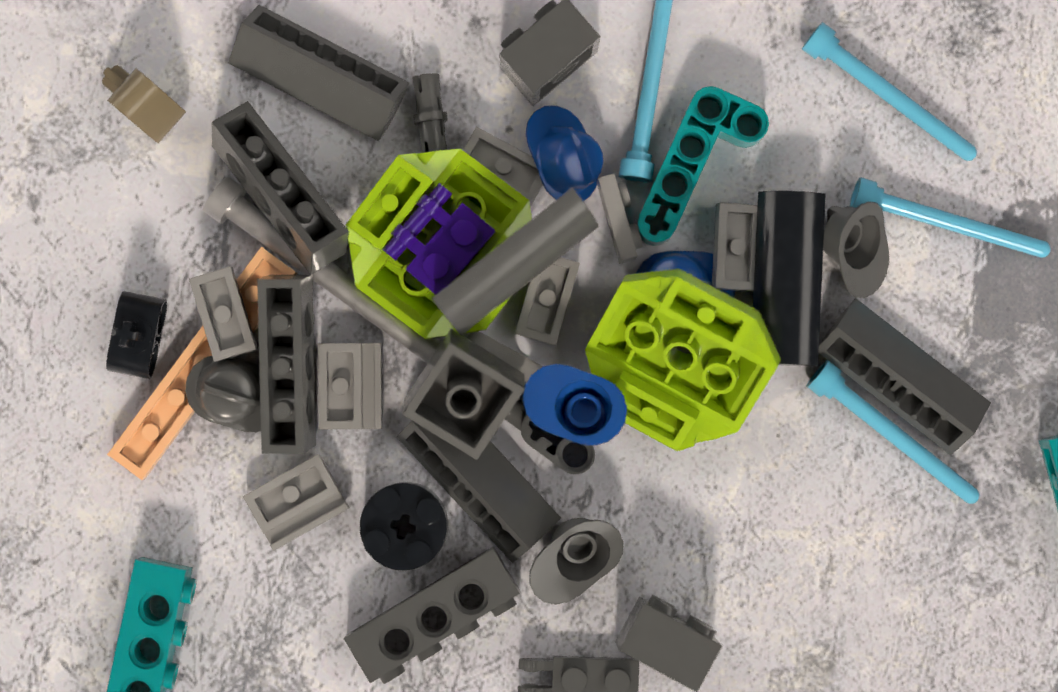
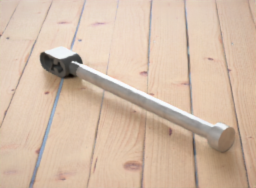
(228, 203)

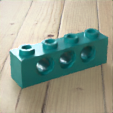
(129, 665)

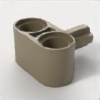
(142, 101)

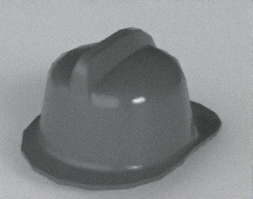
(859, 246)
(226, 393)
(575, 559)

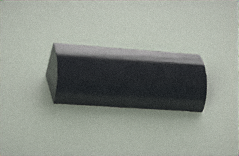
(790, 272)

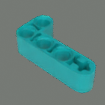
(690, 169)

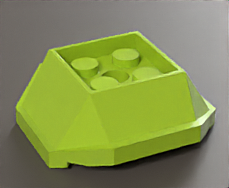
(394, 202)
(675, 393)

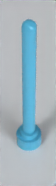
(825, 45)
(638, 164)
(867, 190)
(831, 384)

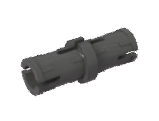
(430, 112)

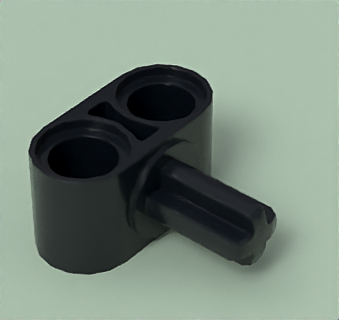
(136, 335)

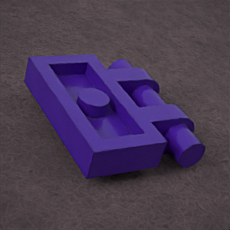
(449, 249)

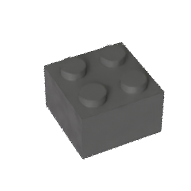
(548, 50)
(464, 394)
(669, 643)

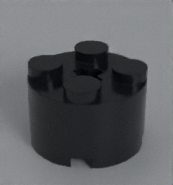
(383, 539)

